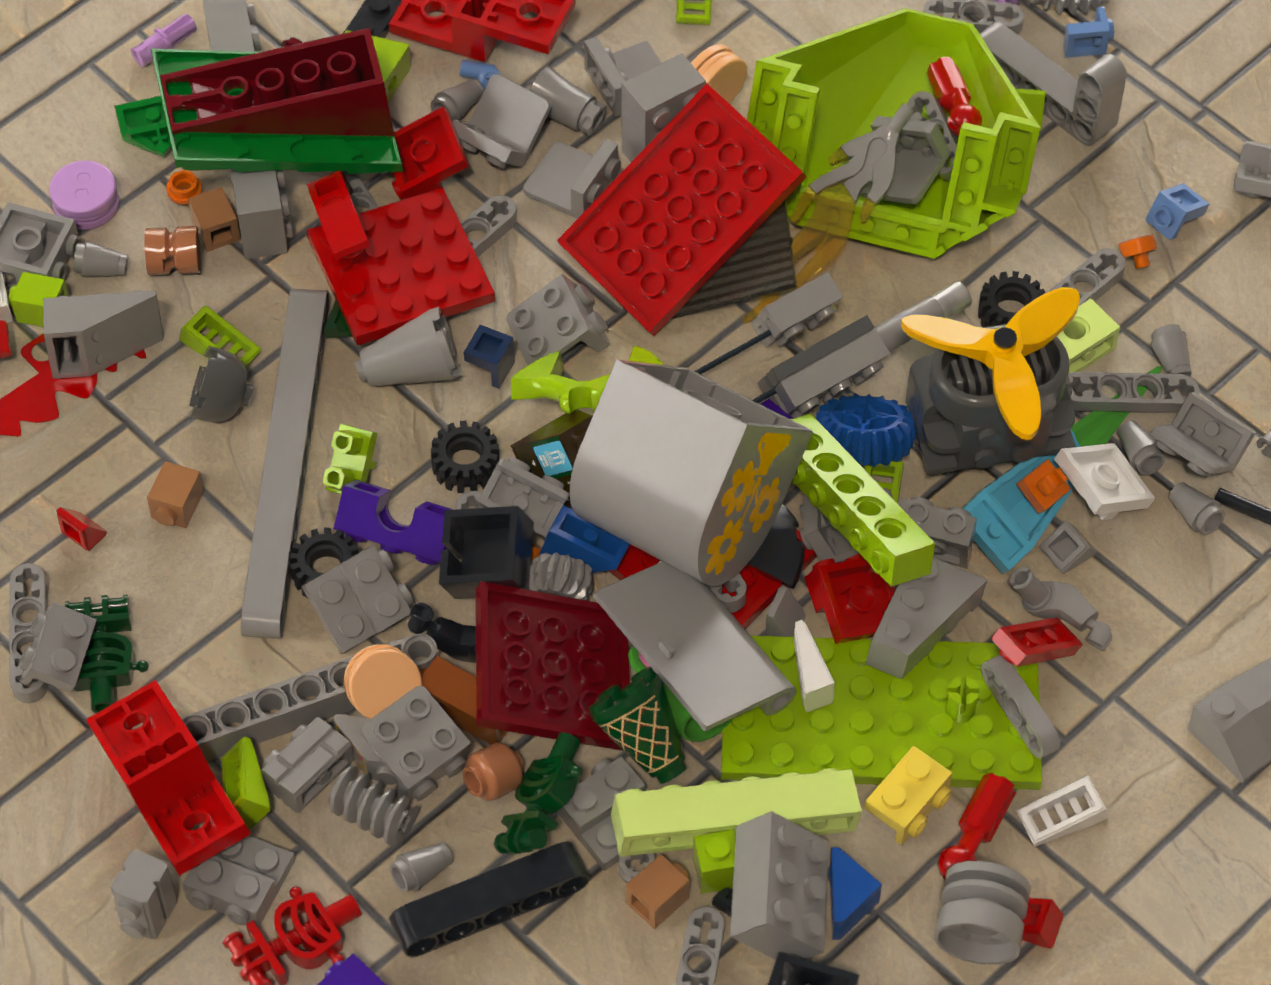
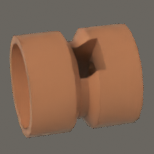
(172, 250)

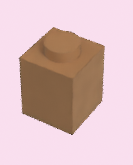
(214, 219)
(175, 495)
(658, 890)

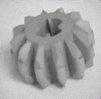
(561, 576)

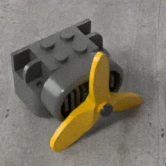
(995, 387)

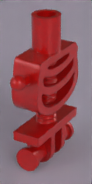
(322, 927)

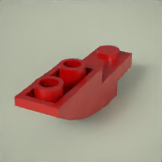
(338, 216)

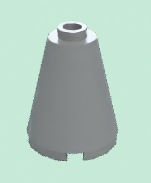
(411, 353)

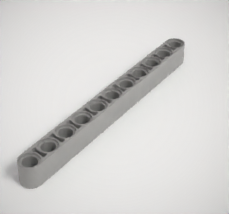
(285, 465)

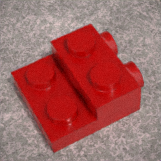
(428, 154)
(850, 597)

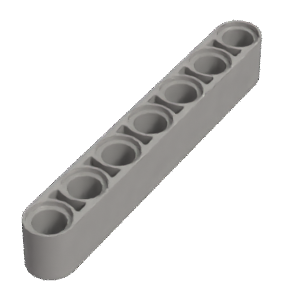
(287, 698)

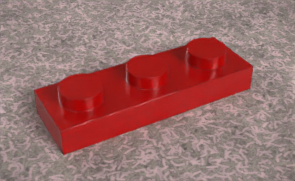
(1036, 641)

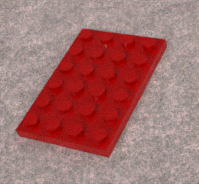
(681, 209)

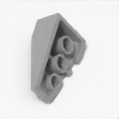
(1237, 722)

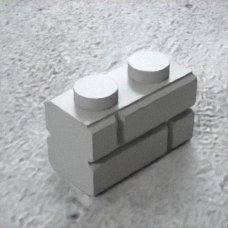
(306, 764)
(143, 895)

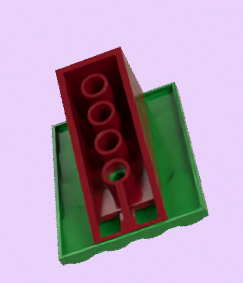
(279, 108)

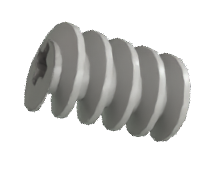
(370, 808)

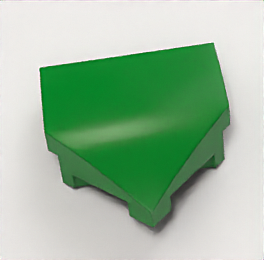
(144, 125)

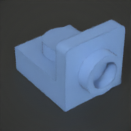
(1089, 37)
(1174, 208)

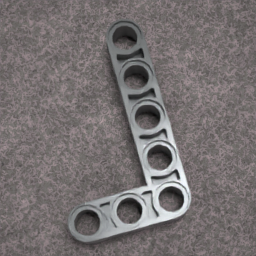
(1082, 106)

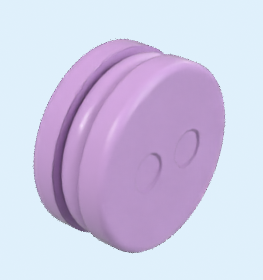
(84, 193)

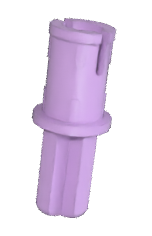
(164, 39)

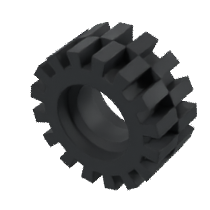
(1005, 289)
(464, 439)
(317, 547)

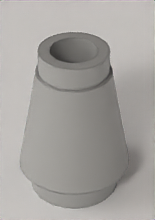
(457, 99)
(98, 260)
(1172, 349)
(1140, 448)
(1198, 509)
(419, 866)

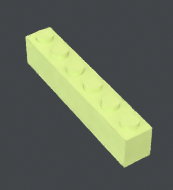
(675, 814)

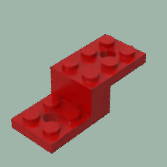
(476, 25)
(168, 777)

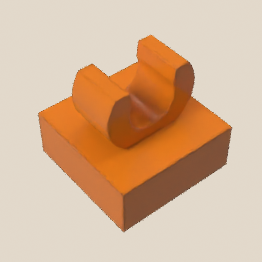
(1044, 485)

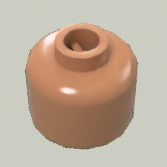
(493, 771)

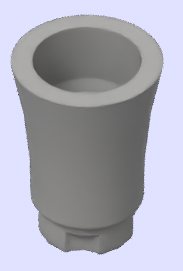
(568, 102)

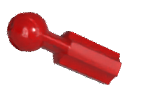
(953, 94)
(979, 820)

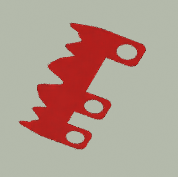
(36, 398)

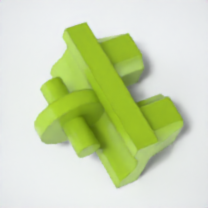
(351, 457)

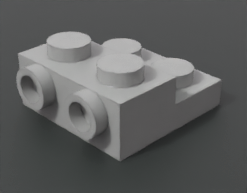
(35, 242)
(949, 529)
(358, 598)
(591, 805)
(240, 880)

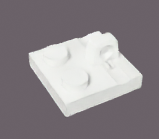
(1104, 479)

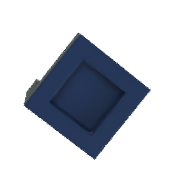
(491, 351)

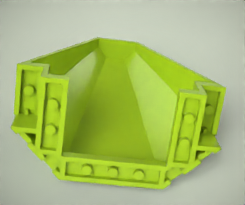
(836, 87)

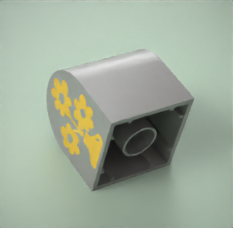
(684, 468)

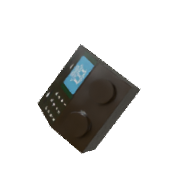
(554, 447)

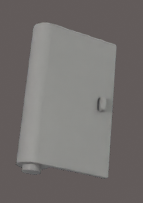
(695, 645)

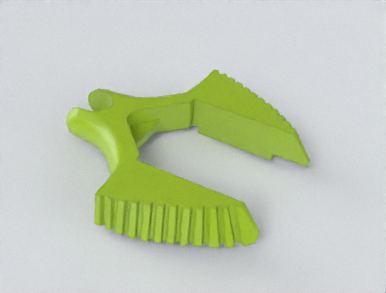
(544, 380)

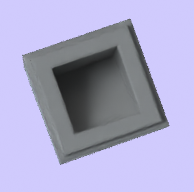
(1067, 547)
(783, 614)

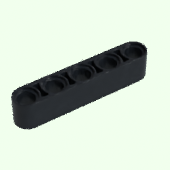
(489, 899)

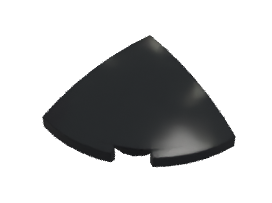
(780, 553)

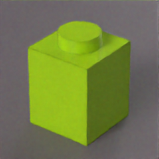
(28, 296)
(714, 860)

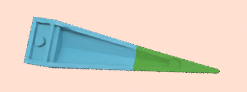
(1006, 519)

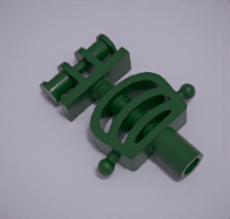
(109, 655)
(543, 790)

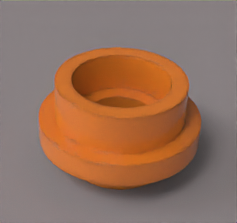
(180, 181)

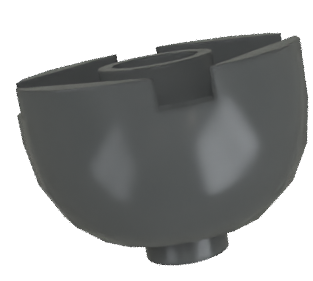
(219, 387)

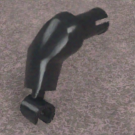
(450, 637)

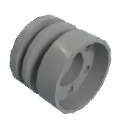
(982, 912)

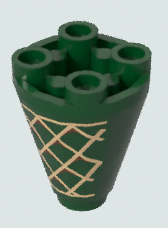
(642, 724)

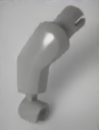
(1063, 601)

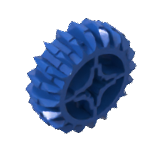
(869, 428)

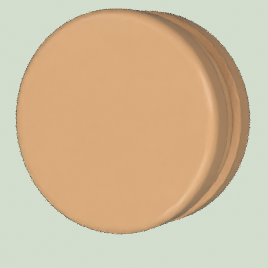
(722, 70)
(379, 678)

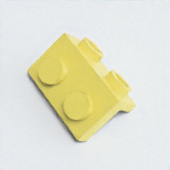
(910, 794)

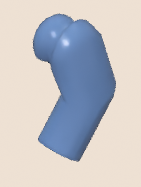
(478, 71)

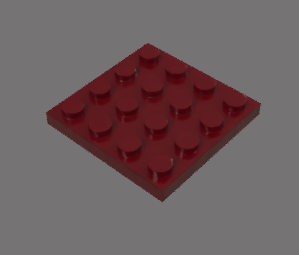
(544, 662)

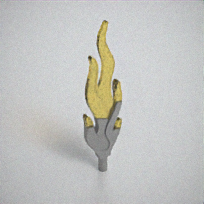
(836, 193)

